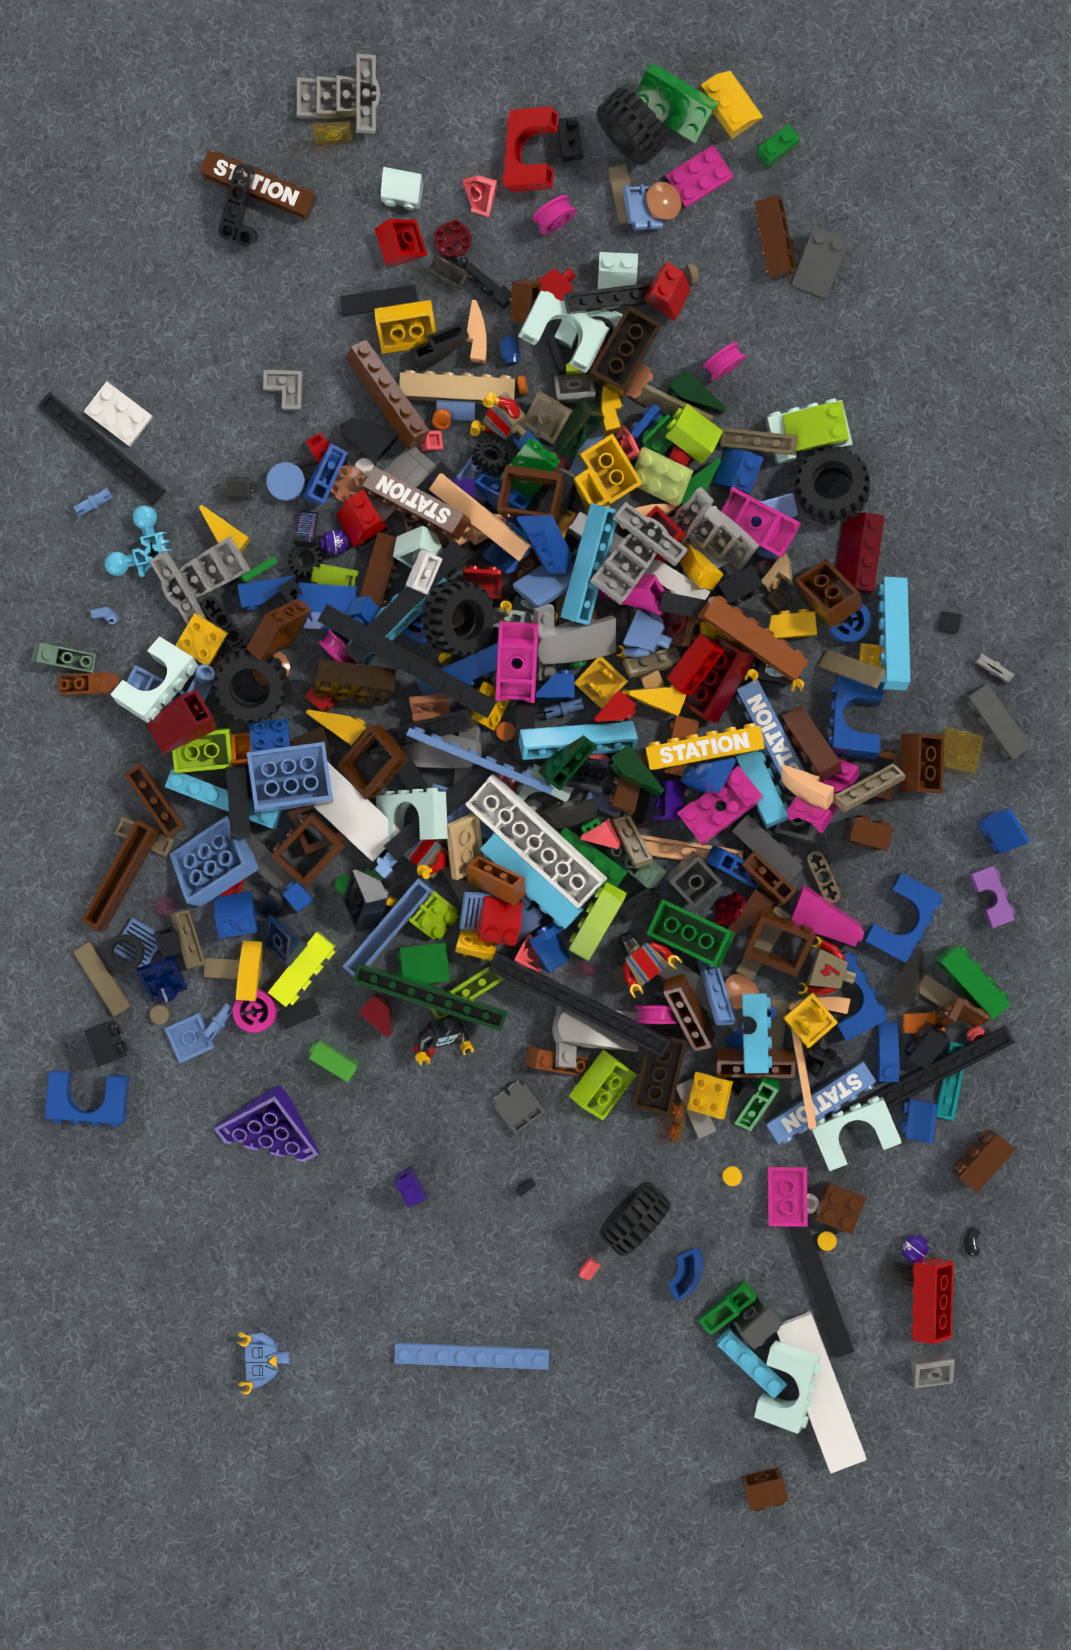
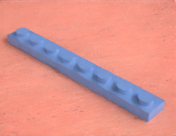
(472, 756)
(471, 1356)

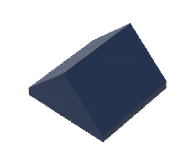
(283, 941)

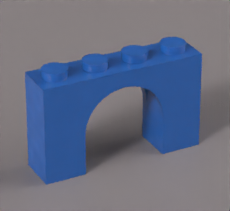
(843, 739)
(925, 902)
(869, 1011)
(61, 1106)

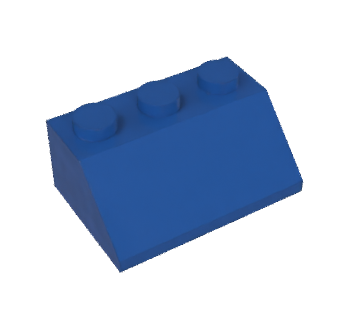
(546, 542)
(318, 595)

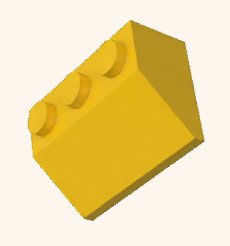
(735, 108)
(404, 325)
(610, 467)

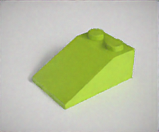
(817, 426)
(205, 753)

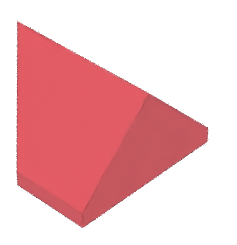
(481, 194)
(627, 443)
(603, 835)
(527, 955)

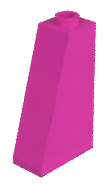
(644, 595)
(825, 917)

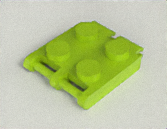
(333, 575)
(435, 916)

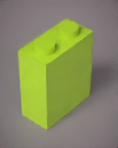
(693, 433)

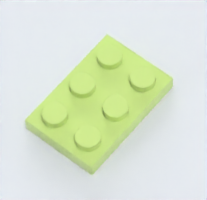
(662, 476)

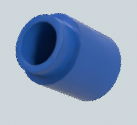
(510, 350)

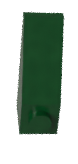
(692, 392)
(566, 762)
(632, 769)

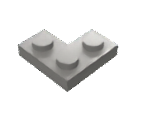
(289, 383)

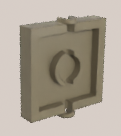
(546, 417)

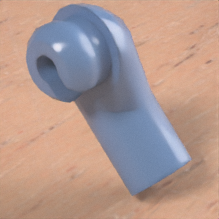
(105, 612)

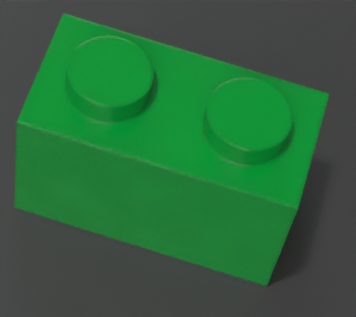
(778, 146)

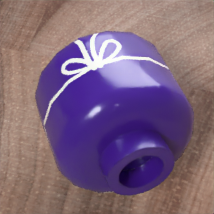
(334, 543)
(915, 1248)

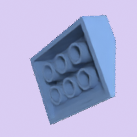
(290, 777)
(212, 863)

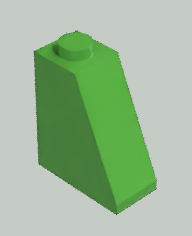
(334, 1060)

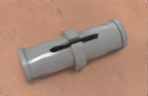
(1006, 675)

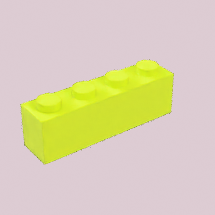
(301, 970)

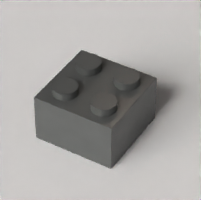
(693, 879)

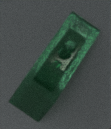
(579, 427)

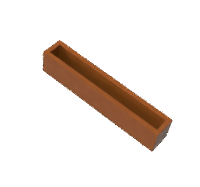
(753, 638)

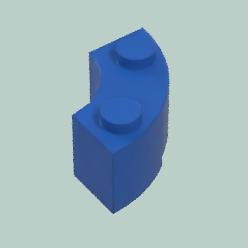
(688, 1274)

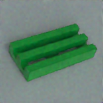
(258, 569)
(589, 824)

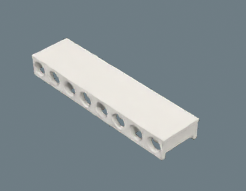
(668, 577)
(536, 841)
(828, 1410)

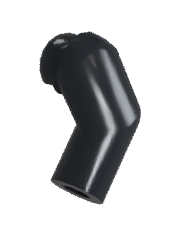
(970, 1242)

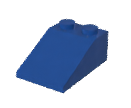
(1003, 830)

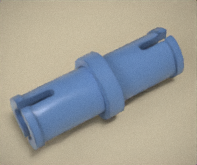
(93, 502)
(564, 708)
(218, 1022)

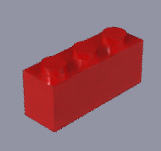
(695, 664)

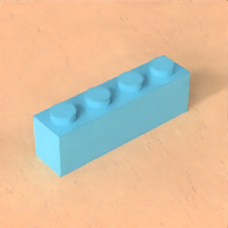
(770, 807)
(756, 1044)
(751, 1362)

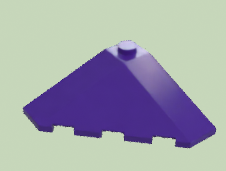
(270, 1124)

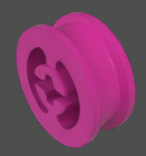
(554, 214)
(724, 361)
(335, 648)
(655, 1014)
(257, 1025)

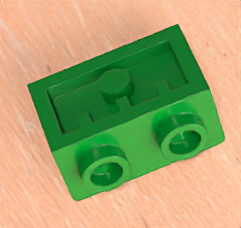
(655, 439)

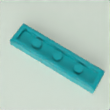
(949, 1090)

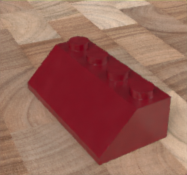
(860, 550)
(721, 682)

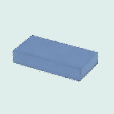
(458, 409)

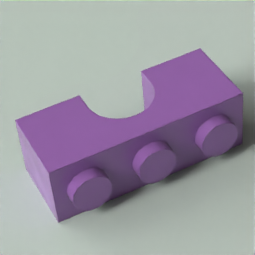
(1000, 910)

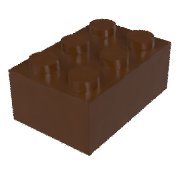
(828, 593)
(922, 763)
(868, 833)
(982, 1160)

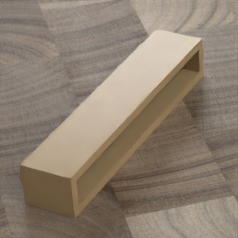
(453, 387)

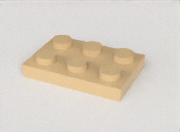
(463, 843)

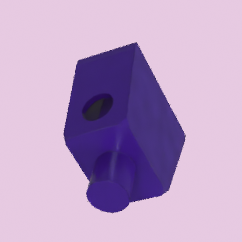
(410, 1187)

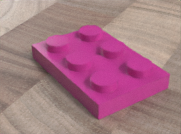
(699, 176)
(787, 1196)

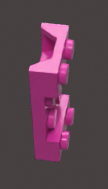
(776, 528)
(520, 642)
(702, 815)
(816, 815)

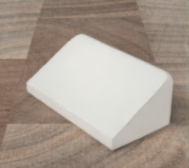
(423, 571)

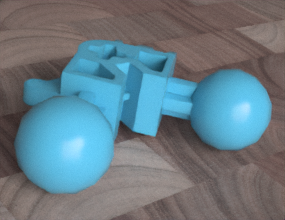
(144, 518)

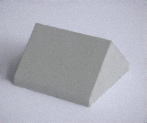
(573, 388)
(932, 1370)

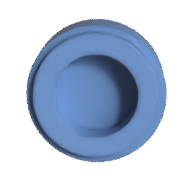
(205, 674)

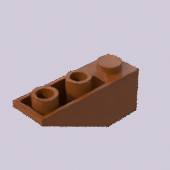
(88, 683)
(545, 1060)

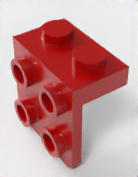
(488, 579)

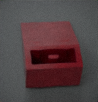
(181, 722)

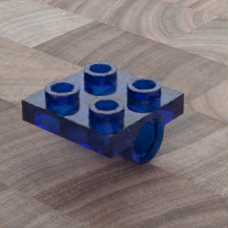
(162, 979)

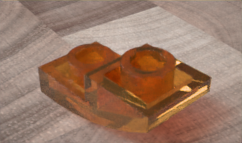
(678, 1114)

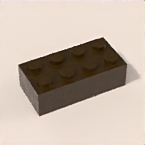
(625, 351)
(353, 682)
(659, 1078)

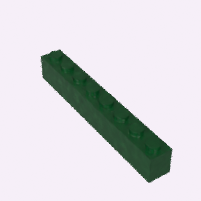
(430, 996)

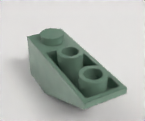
(63, 657)
(648, 875)

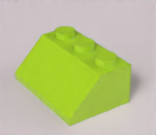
(602, 1085)

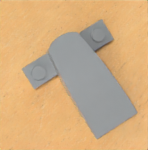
(342, 96)
(714, 530)
(635, 553)
(198, 576)
(570, 640)
(431, 757)
(573, 1031)

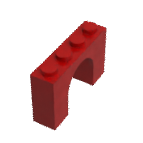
(521, 126)

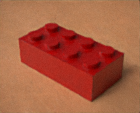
(932, 1300)

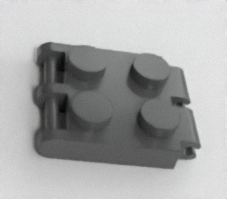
(518, 1106)

